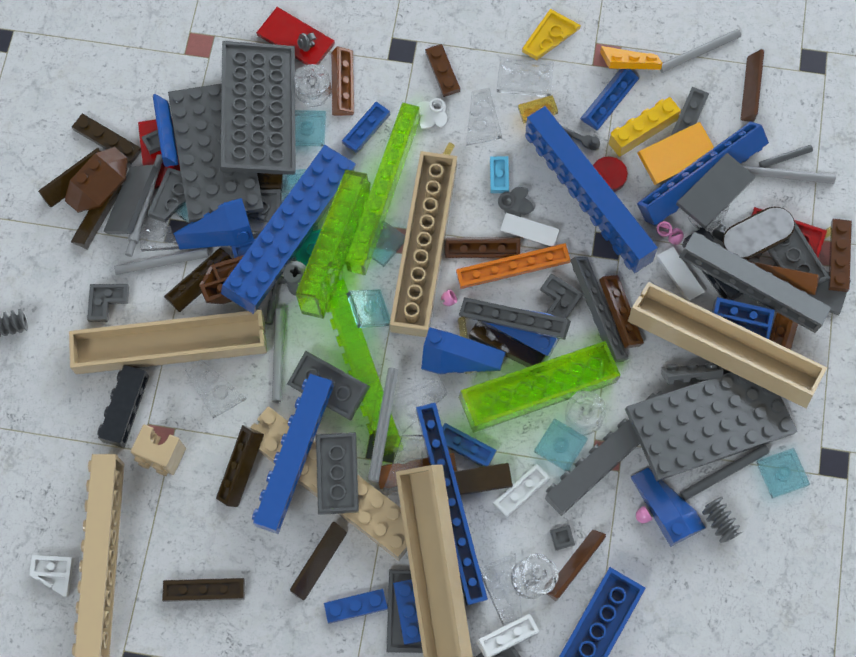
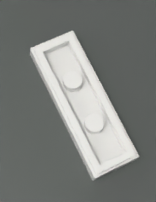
(529, 230)
(680, 274)
(521, 491)
(507, 636)

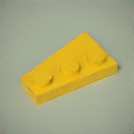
(549, 33)

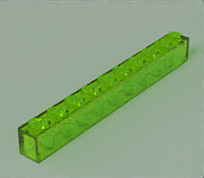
(383, 189)
(361, 364)

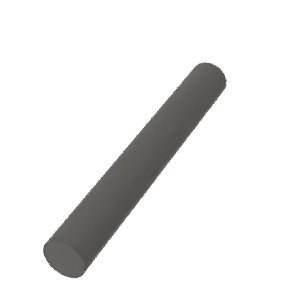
(786, 156)

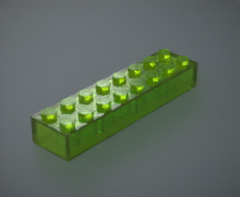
(333, 245)
(538, 386)

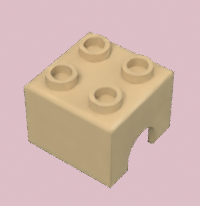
(161, 457)

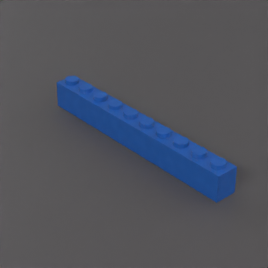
(438, 454)

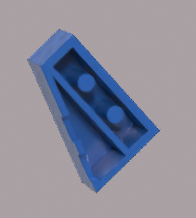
(748, 316)

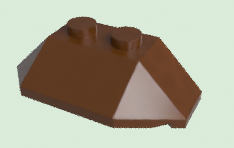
(97, 180)
(214, 279)

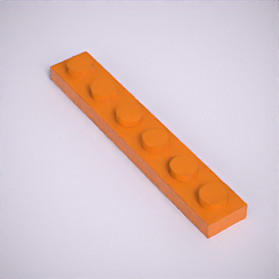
(513, 266)

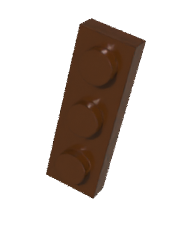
(442, 70)

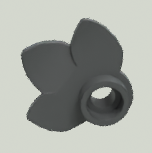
(519, 204)

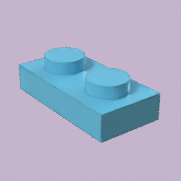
(499, 174)

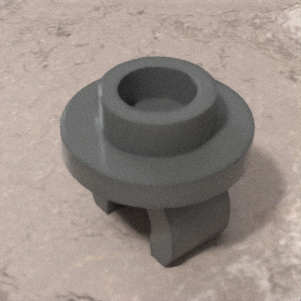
(306, 41)

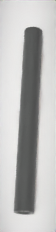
(724, 472)

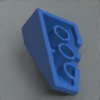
(222, 227)
(536, 341)
(452, 353)
(670, 511)

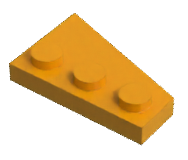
(627, 59)

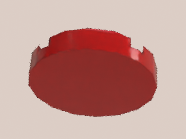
(612, 171)

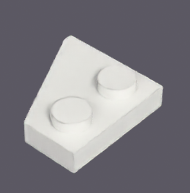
(53, 572)

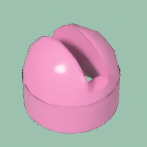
(665, 225)
(677, 239)
(449, 298)
(643, 515)

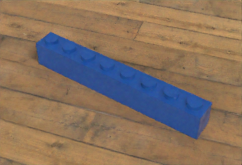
(739, 145)
(293, 454)

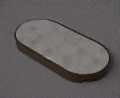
(759, 232)

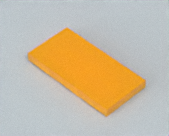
(675, 153)

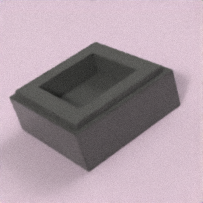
(562, 537)

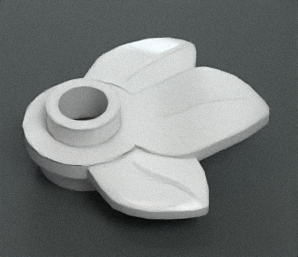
(432, 116)

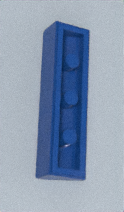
(609, 98)
(165, 131)

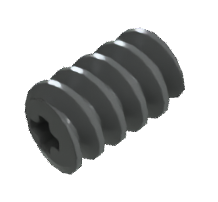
(293, 274)
(13, 323)
(721, 520)

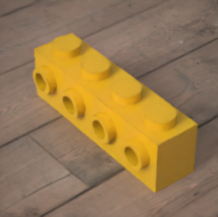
(644, 126)

